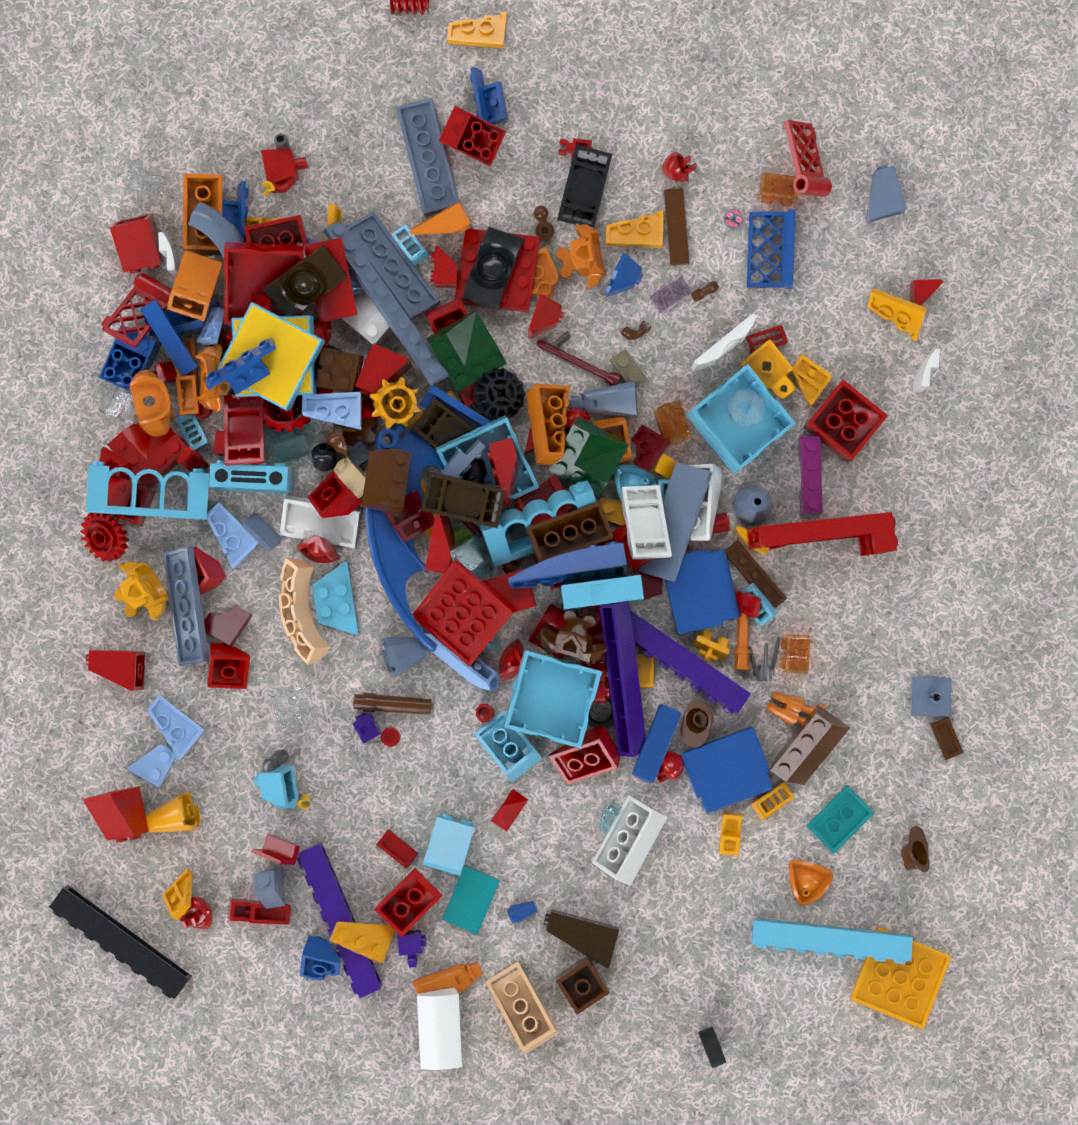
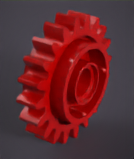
(104, 536)

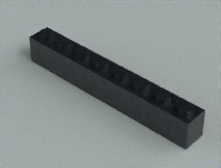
(120, 941)

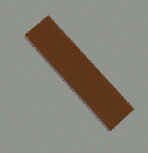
(676, 226)
(754, 573)

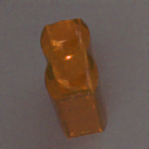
(796, 653)

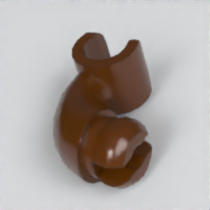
(710, 288)
(633, 334)

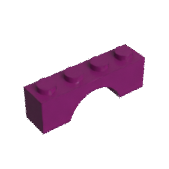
(811, 475)

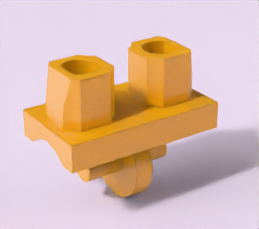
(710, 649)

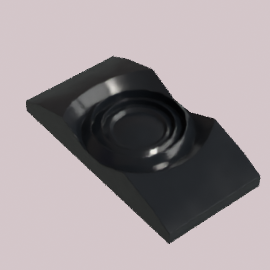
(584, 186)
(493, 268)

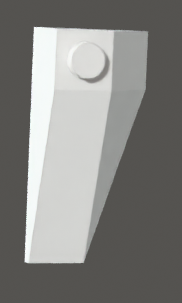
(705, 521)

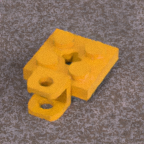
(779, 369)

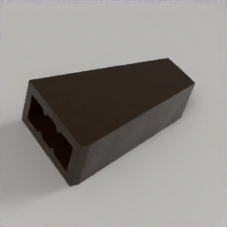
(585, 935)

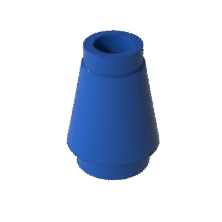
(521, 911)

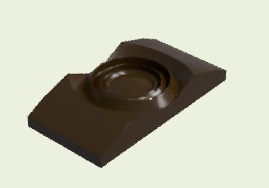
(305, 282)
(440, 424)
(463, 499)

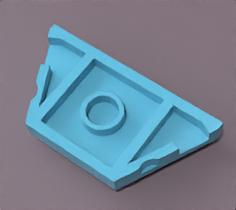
(335, 600)

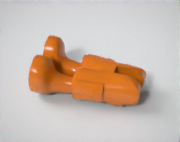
(791, 708)

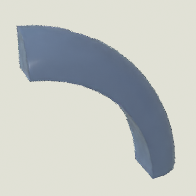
(214, 226)

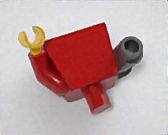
(281, 166)

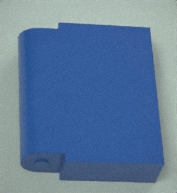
(702, 592)
(727, 770)

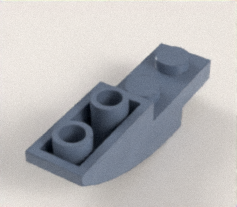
(461, 461)

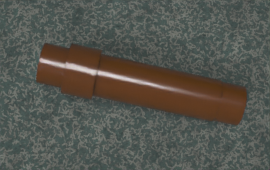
(371, 702)

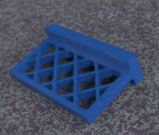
(787, 251)

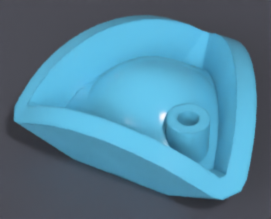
(632, 476)

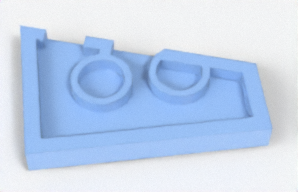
(334, 408)
(232, 537)
(175, 726)

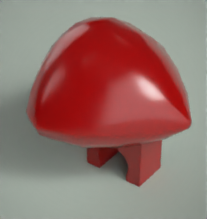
(676, 167)
(671, 767)
(198, 915)

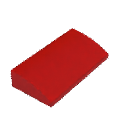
(340, 300)

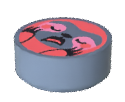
(733, 218)

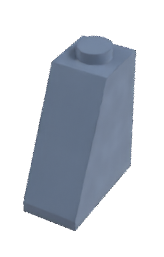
(885, 195)
(270, 887)

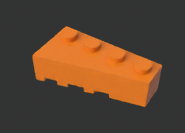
(548, 419)

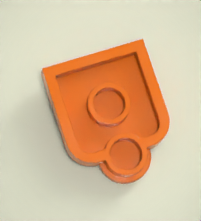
(545, 276)

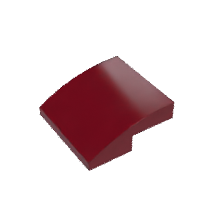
(411, 519)

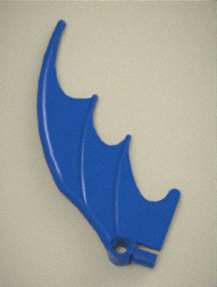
(391, 556)

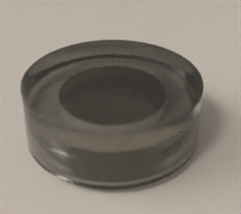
(562, 339)

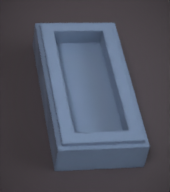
(261, 532)

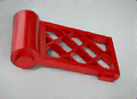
(807, 181)
(149, 290)

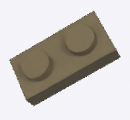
(628, 368)

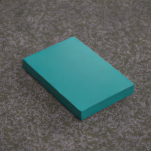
(840, 819)
(471, 899)

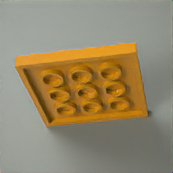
(902, 989)

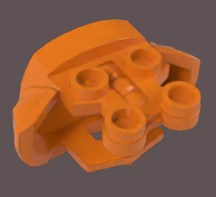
(583, 256)
(210, 362)
(153, 419)

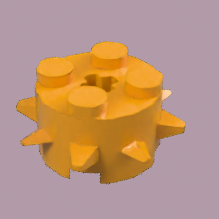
(404, 406)

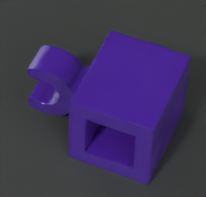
(366, 727)
(411, 944)

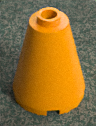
(175, 815)

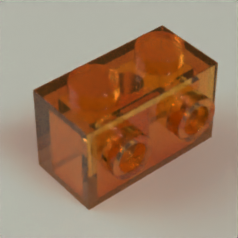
(777, 189)
(672, 422)

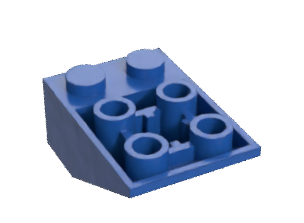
(125, 361)

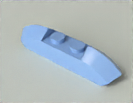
(478, 673)

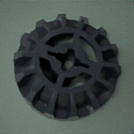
(486, 405)

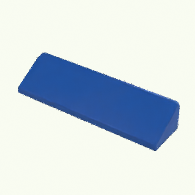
(169, 337)
(656, 744)

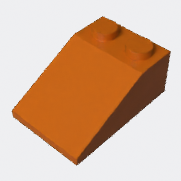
(446, 221)

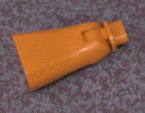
(457, 976)

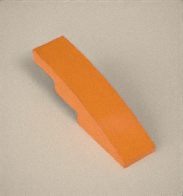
(188, 385)

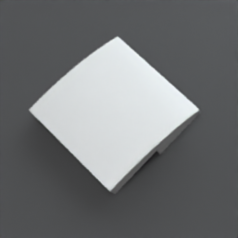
(169, 251)
(928, 365)

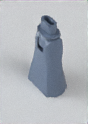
(609, 401)

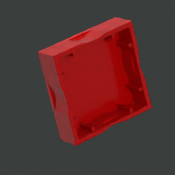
(250, 269)

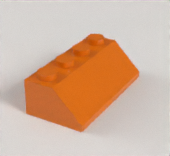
(197, 189)

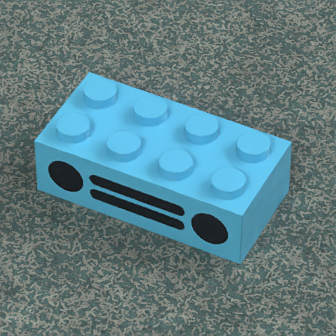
(252, 478)

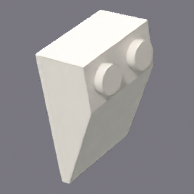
(369, 321)

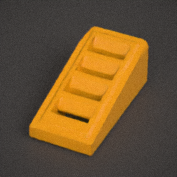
(758, 808)

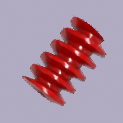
(407, 5)

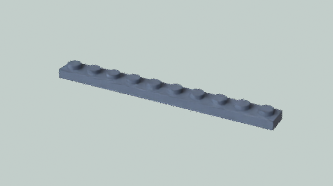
(388, 305)

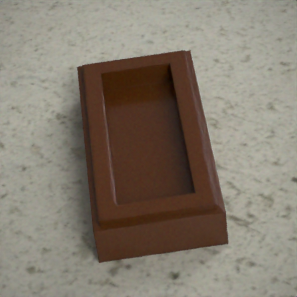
(946, 738)

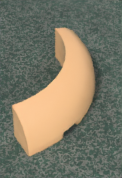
(296, 611)

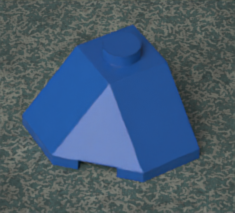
(624, 276)
(319, 959)

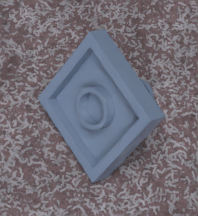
(930, 696)

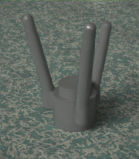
(765, 671)

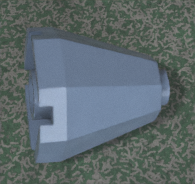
(746, 509)
(402, 653)

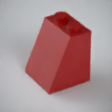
(137, 243)
(378, 366)
(518, 598)
(120, 667)
(119, 814)

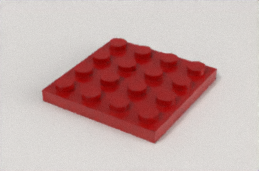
(521, 284)
(463, 612)

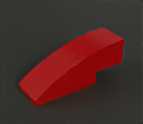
(255, 912)

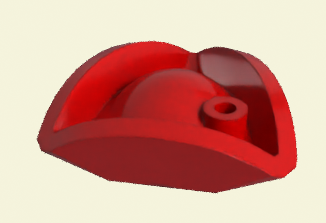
(318, 549)
(511, 660)

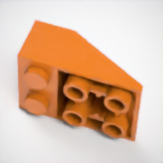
(194, 285)

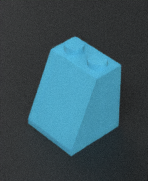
(449, 844)

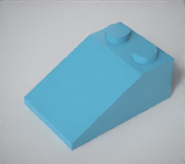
(508, 747)

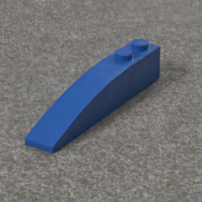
(585, 564)

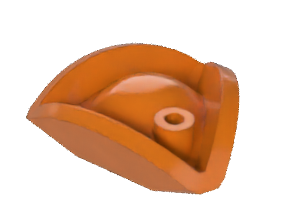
(809, 881)

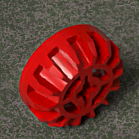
(289, 417)

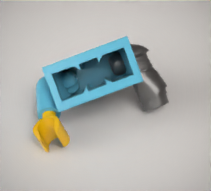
(279, 783)

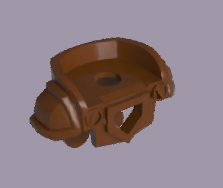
(348, 436)
(574, 639)

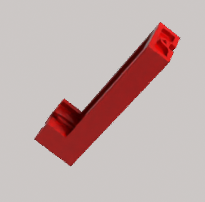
(873, 531)

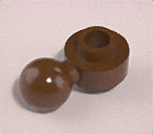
(541, 214)

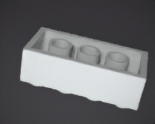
(629, 840)

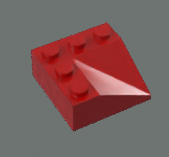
(281, 231)
(845, 421)
(148, 451)

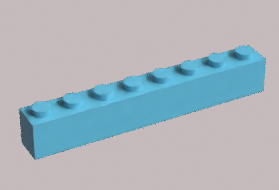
(832, 939)

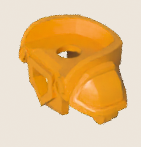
(141, 589)

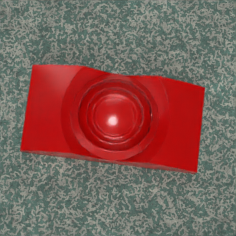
(243, 430)

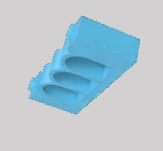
(196, 495)
(500, 552)

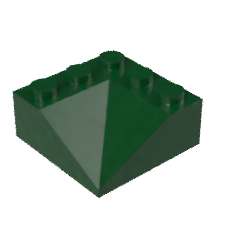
(466, 350)
(590, 456)

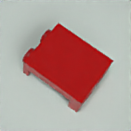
(544, 492)

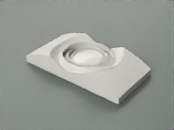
(723, 346)
(645, 522)

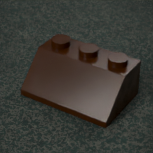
(386, 480)

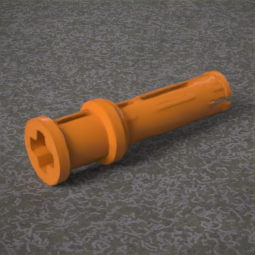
(741, 651)

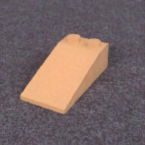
(522, 1008)

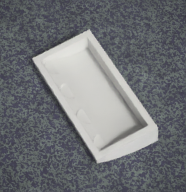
(302, 521)
(439, 1029)

